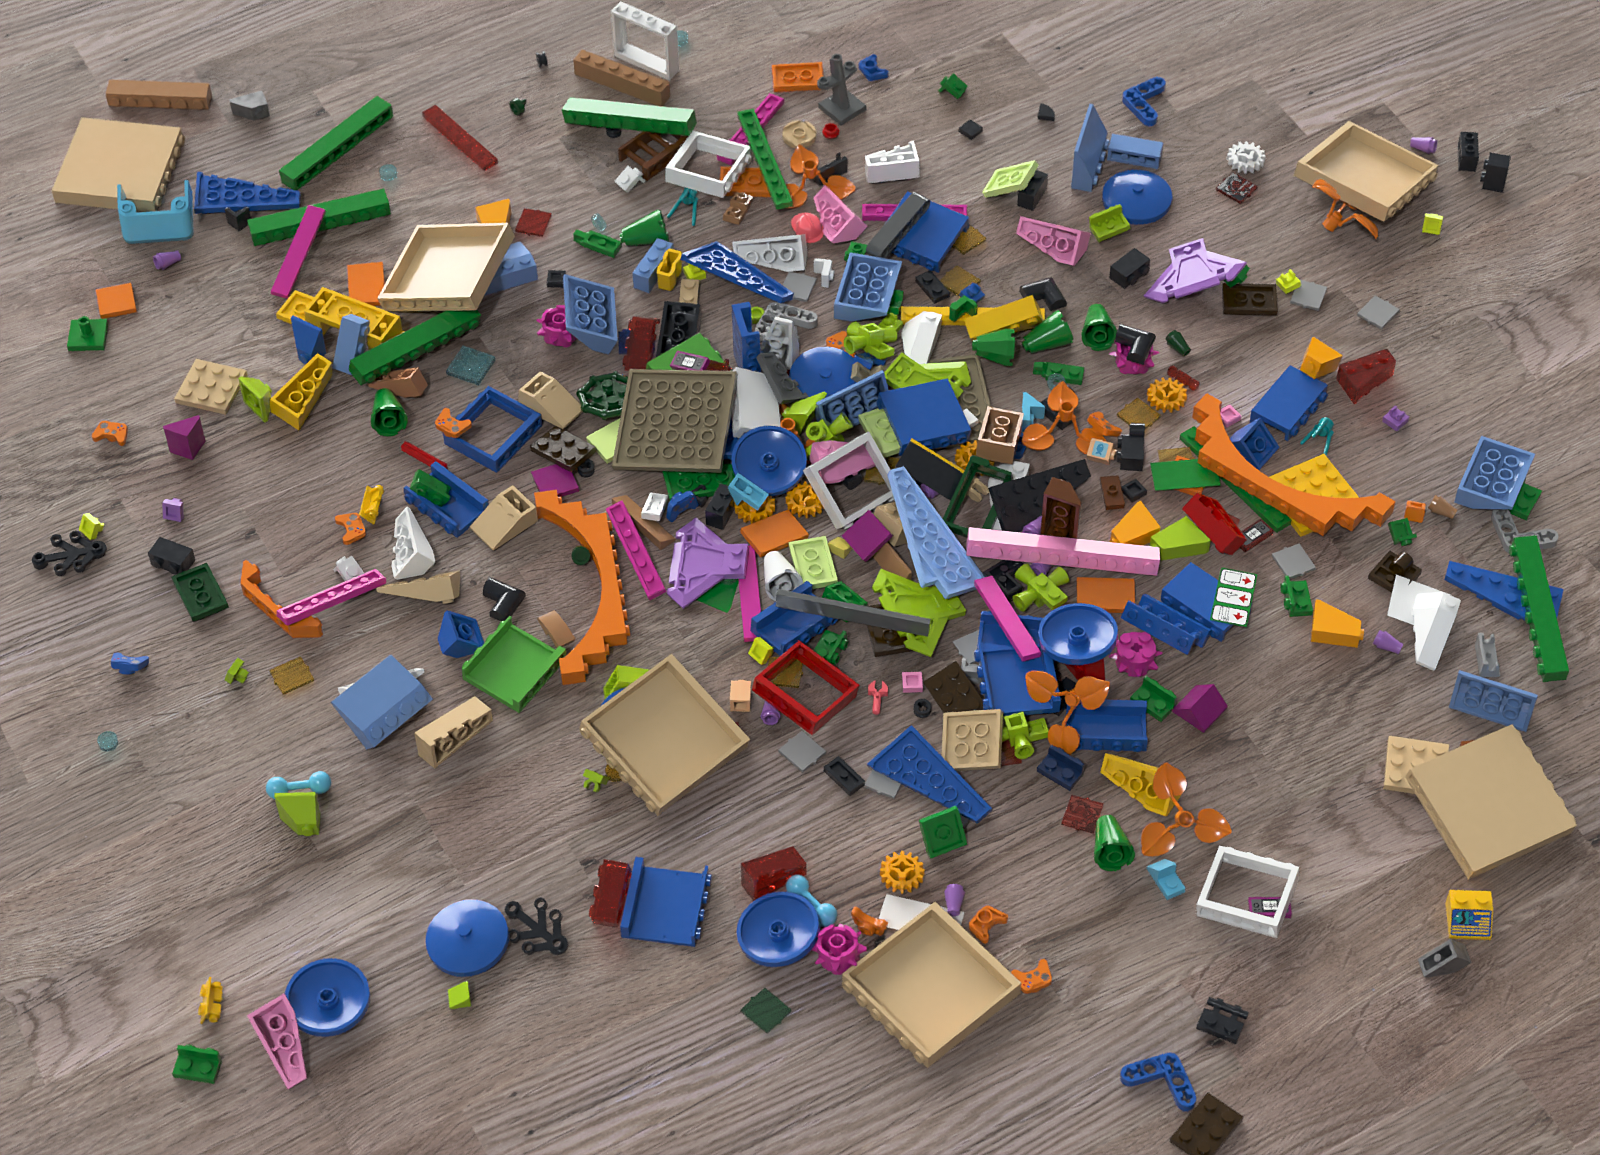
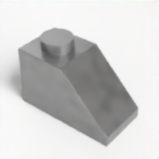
(250, 106)
(1444, 959)

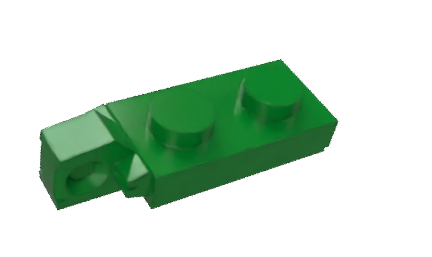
(598, 242)
(1071, 373)

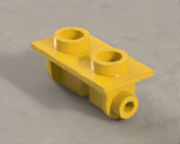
(371, 503)
(210, 993)

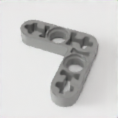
(804, 318)
(1508, 522)

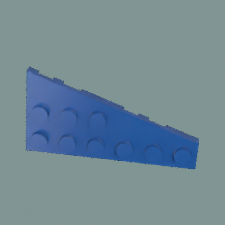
(728, 265)
(1494, 587)
(922, 769)

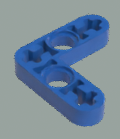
(1148, 115)
(1162, 1070)

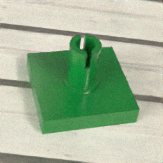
(87, 334)
(942, 832)

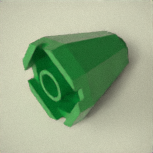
(996, 346)

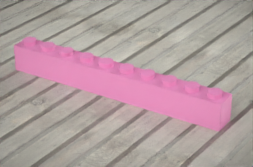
(1062, 551)

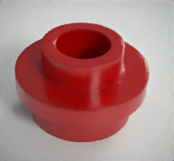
(830, 131)

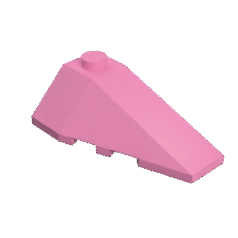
(837, 218)
(1059, 242)
(842, 467)
(280, 1036)

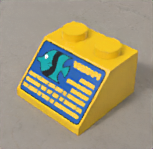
(1469, 914)

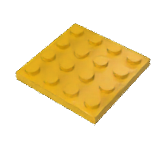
(1315, 477)

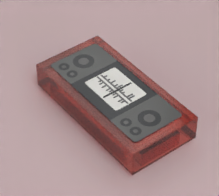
(1256, 534)

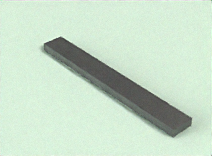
(852, 612)

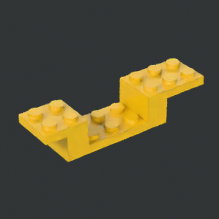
(329, 307)

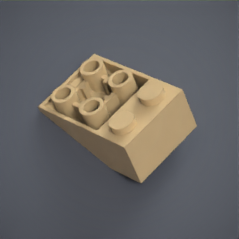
(550, 399)
(504, 518)
(890, 518)

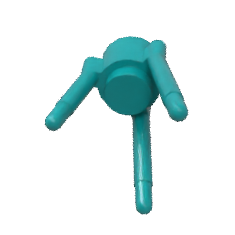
(687, 197)
(1322, 429)

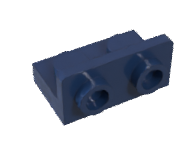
(1061, 768)

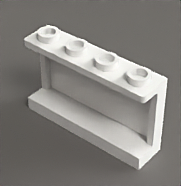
(753, 403)

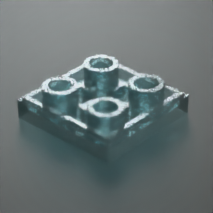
(470, 365)

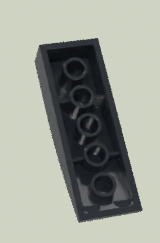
(678, 324)

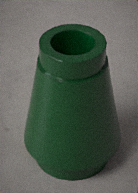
(1178, 343)

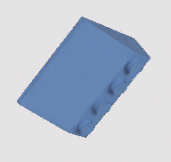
(1089, 152)
(515, 269)
(866, 287)
(590, 313)
(852, 400)
(1493, 476)
(381, 701)
(1493, 701)

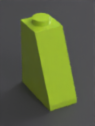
(1180, 540)
(621, 678)

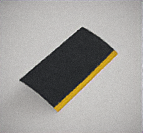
(931, 469)

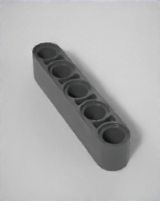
(898, 226)

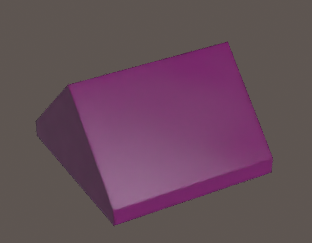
(185, 437)
(1201, 706)

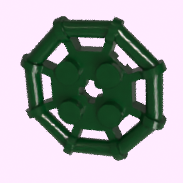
(602, 404)

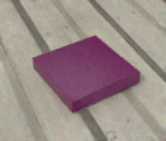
(555, 478)
(867, 535)

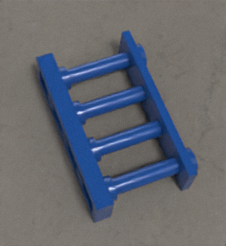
(1166, 624)

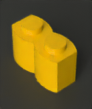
(669, 269)

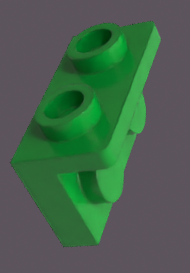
(430, 488)
(1525, 501)
(841, 592)
(1296, 598)
(831, 646)
(1159, 700)
(197, 1064)

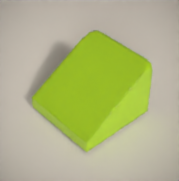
(459, 996)

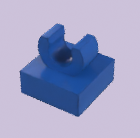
(973, 292)

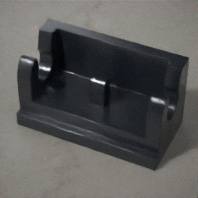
(836, 167)

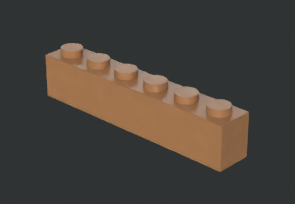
(621, 78)
(158, 94)

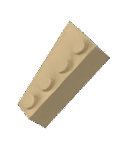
(452, 731)

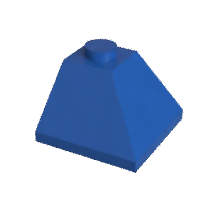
(308, 339)
(1255, 443)
(459, 635)

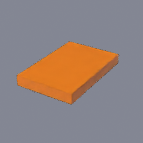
(796, 76)
(748, 182)
(366, 282)
(773, 533)
(1106, 593)

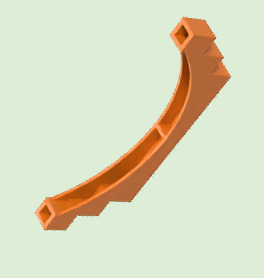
(1311, 510)
(609, 625)

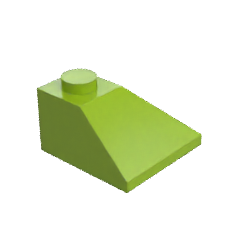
(256, 396)
(803, 411)
(299, 812)

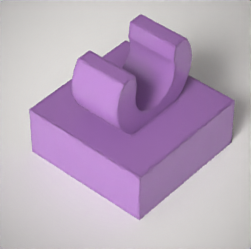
(1395, 418)
(173, 509)

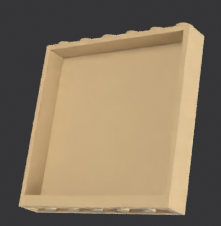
(116, 154)
(1367, 170)
(446, 267)
(664, 734)
(1490, 801)
(931, 984)

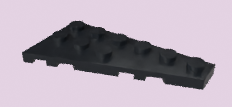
(1022, 499)

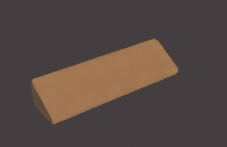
(648, 528)
(891, 562)

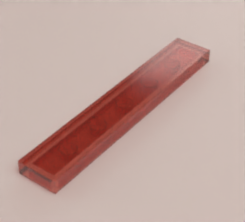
(460, 137)

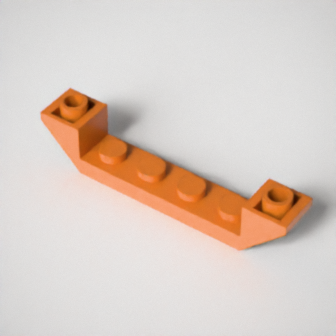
(305, 628)

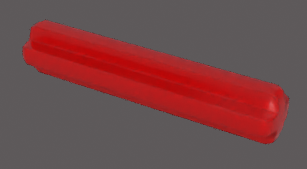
(421, 455)

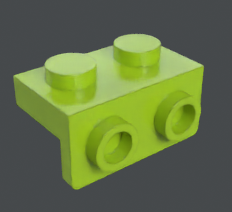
(1108, 223)

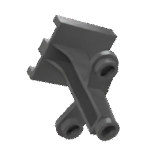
(841, 105)

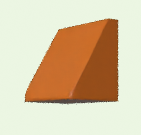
(1415, 511)

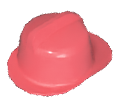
(808, 224)

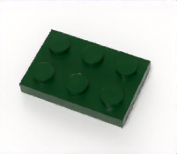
(199, 592)

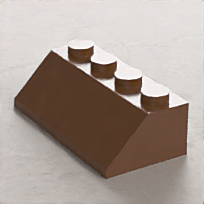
(1060, 510)

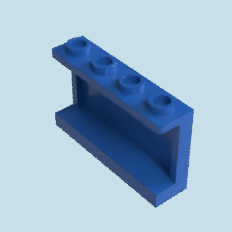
(745, 342)
(1290, 401)
(461, 509)
(1193, 595)
(785, 627)
(993, 636)
(1112, 726)

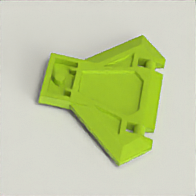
(907, 372)
(925, 602)

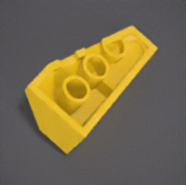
(1136, 780)

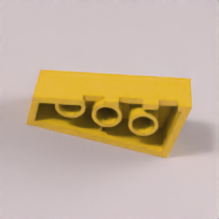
(1015, 315)
(301, 392)

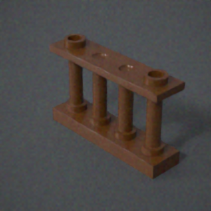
(659, 160)

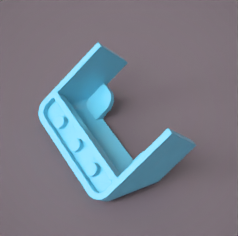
(157, 225)

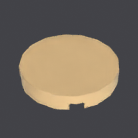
(799, 133)

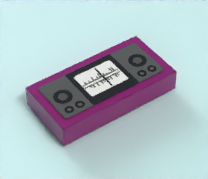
(689, 361)
(1266, 906)

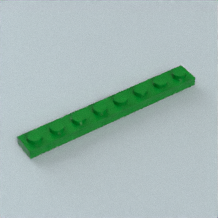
(765, 159)
(1266, 512)

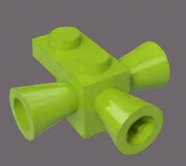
(870, 339)
(825, 431)
(1040, 588)
(1022, 733)

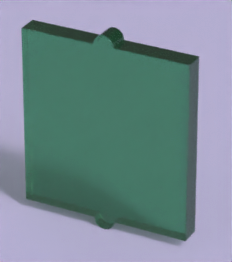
(765, 1010)

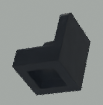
(239, 218)

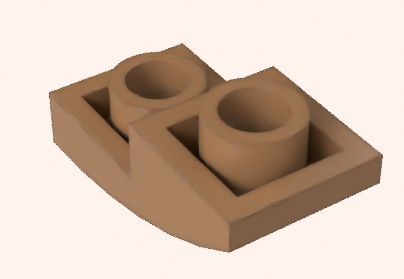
(738, 208)
(556, 628)

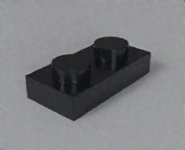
(932, 287)
(844, 775)

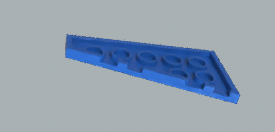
(217, 194)

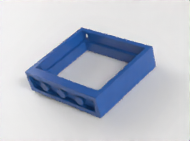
(513, 444)

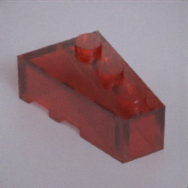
(640, 342)
(1365, 373)
(771, 872)
(610, 893)

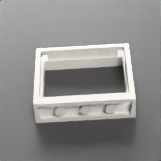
(664, 68)
(713, 145)
(823, 493)
(1239, 917)

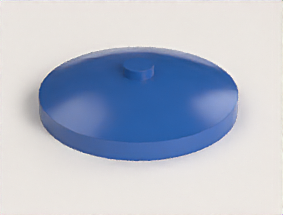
(1140, 193)
(823, 370)
(770, 459)
(1078, 634)
(778, 929)
(467, 938)
(328, 997)

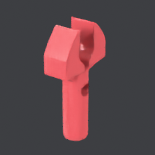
(877, 696)

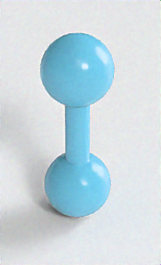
(318, 782)
(826, 912)

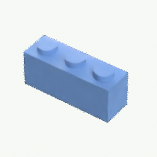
(1135, 151)
(646, 272)
(350, 341)

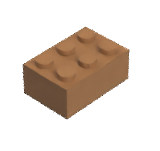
(999, 435)

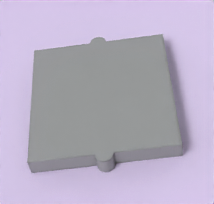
(800, 285)
(1309, 295)
(1378, 312)
(1293, 561)
(967, 645)
(802, 751)
(882, 784)

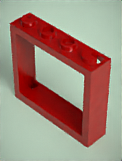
(789, 706)

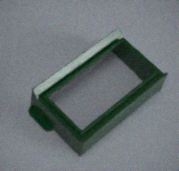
(975, 465)

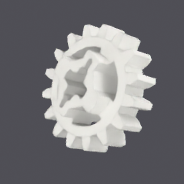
(1246, 157)

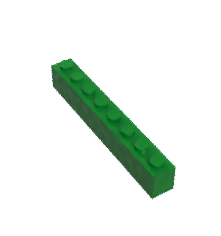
(629, 116)
(336, 143)
(337, 214)
(412, 344)
(1539, 609)

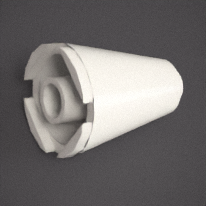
(779, 574)

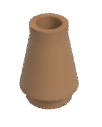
(1442, 507)

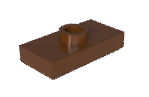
(1112, 492)

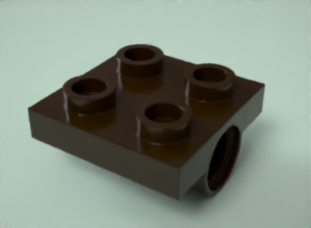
(1392, 565)

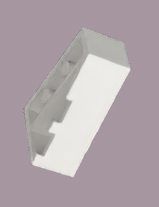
(892, 165)

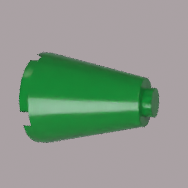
(645, 230)
(1098, 329)
(1048, 334)
(387, 414)
(1111, 845)

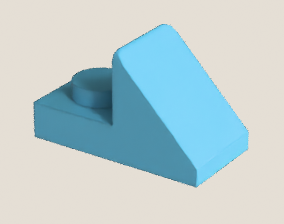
(1031, 410)
(745, 490)
(1166, 879)

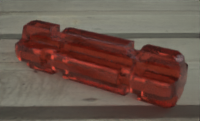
(1183, 378)

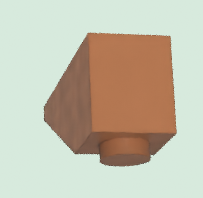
(402, 382)

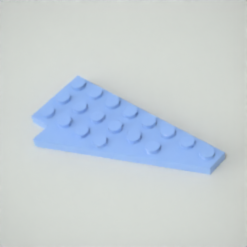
(933, 546)

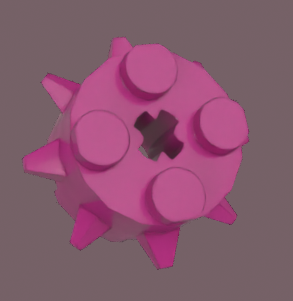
(554, 327)
(1130, 367)
(1135, 654)
(838, 948)

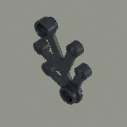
(91, 549)
(538, 929)

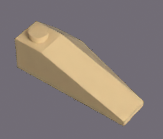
(437, 588)

